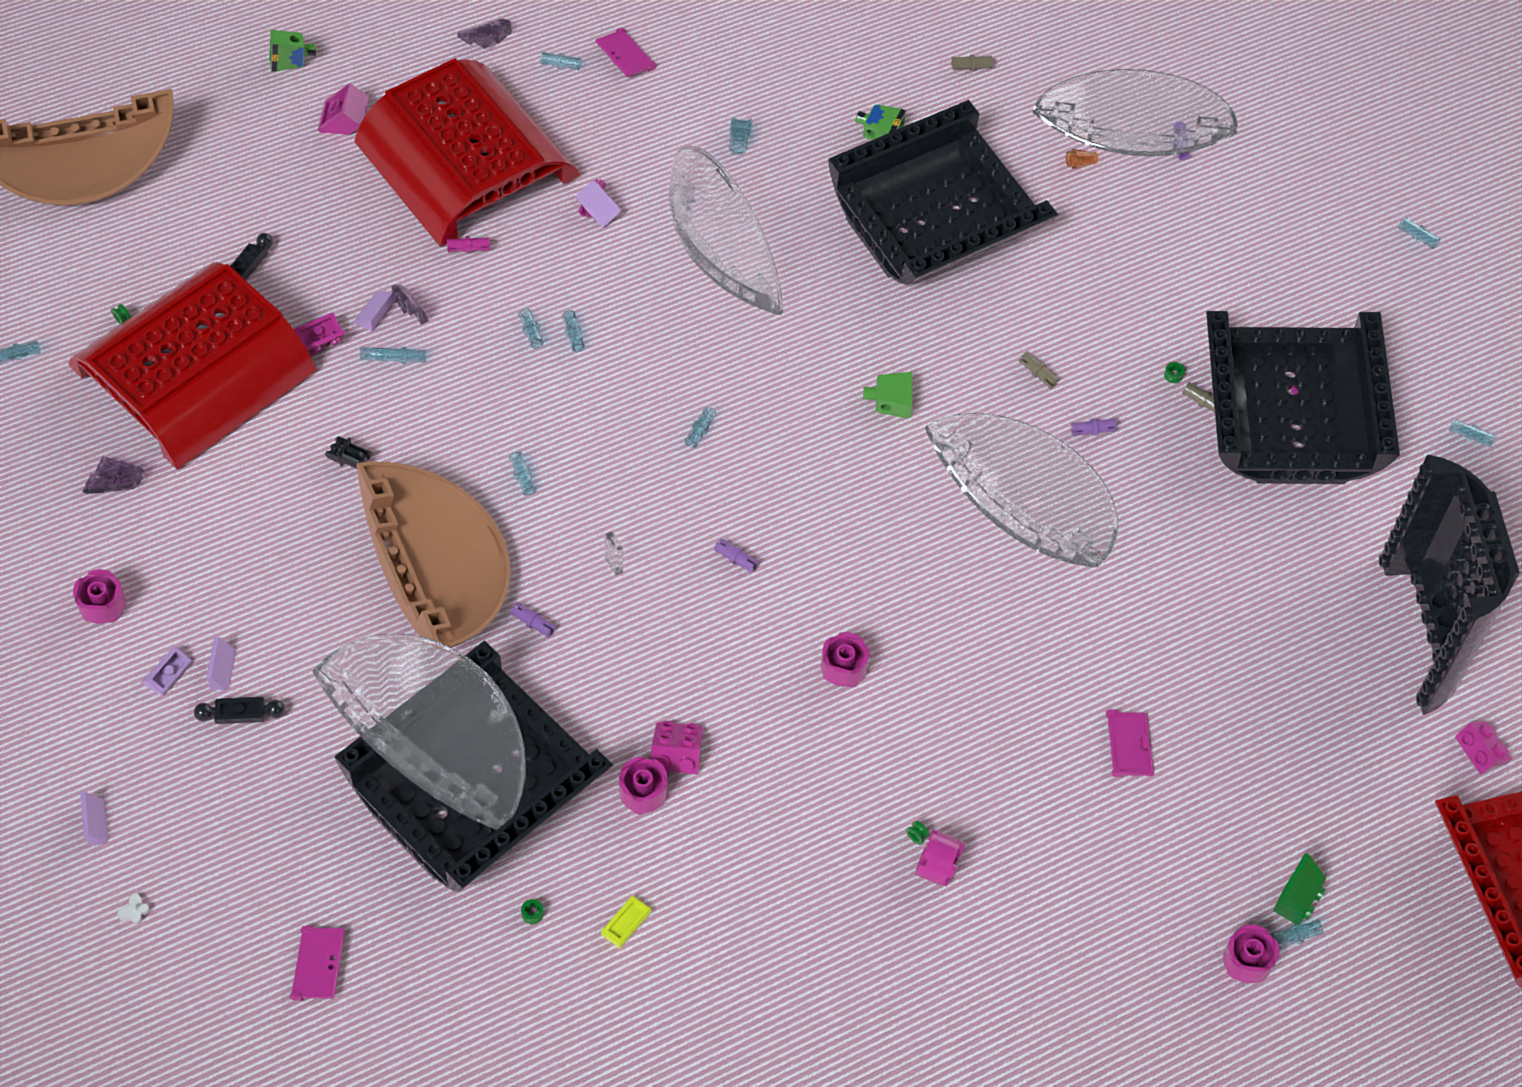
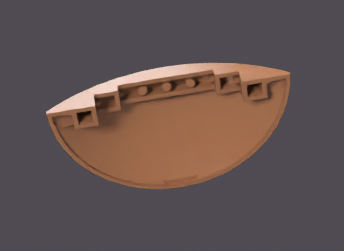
(85, 155)
(435, 550)

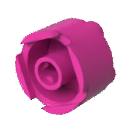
(99, 597)
(844, 659)
(643, 785)
(939, 858)
(1250, 954)

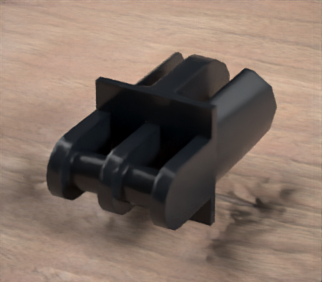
(348, 454)

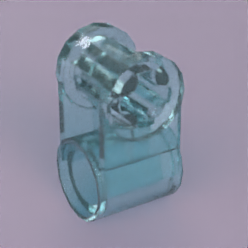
(739, 135)

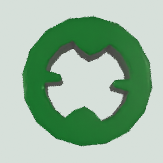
(120, 314)
(1174, 366)
(917, 832)
(527, 906)

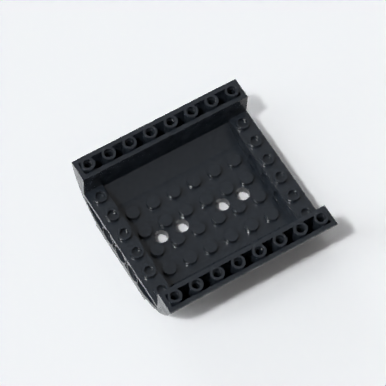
(918, 177)
(1339, 403)
(1458, 560)
(457, 847)

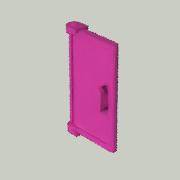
(625, 53)
(1127, 736)
(313, 963)

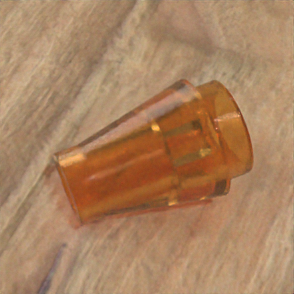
(1079, 158)

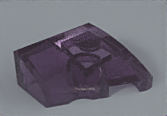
(486, 33)
(408, 303)
(113, 476)

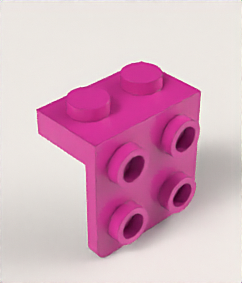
(677, 746)

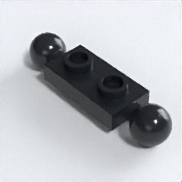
(252, 255)
(239, 710)

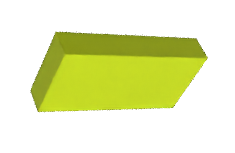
(626, 921)

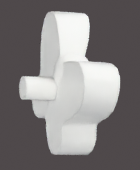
(134, 910)

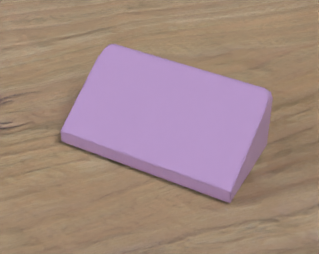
(598, 203)
(375, 310)
(220, 665)
(167, 671)
(94, 819)

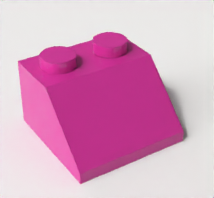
(343, 111)

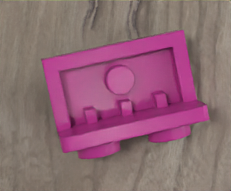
(320, 332)
(1483, 746)

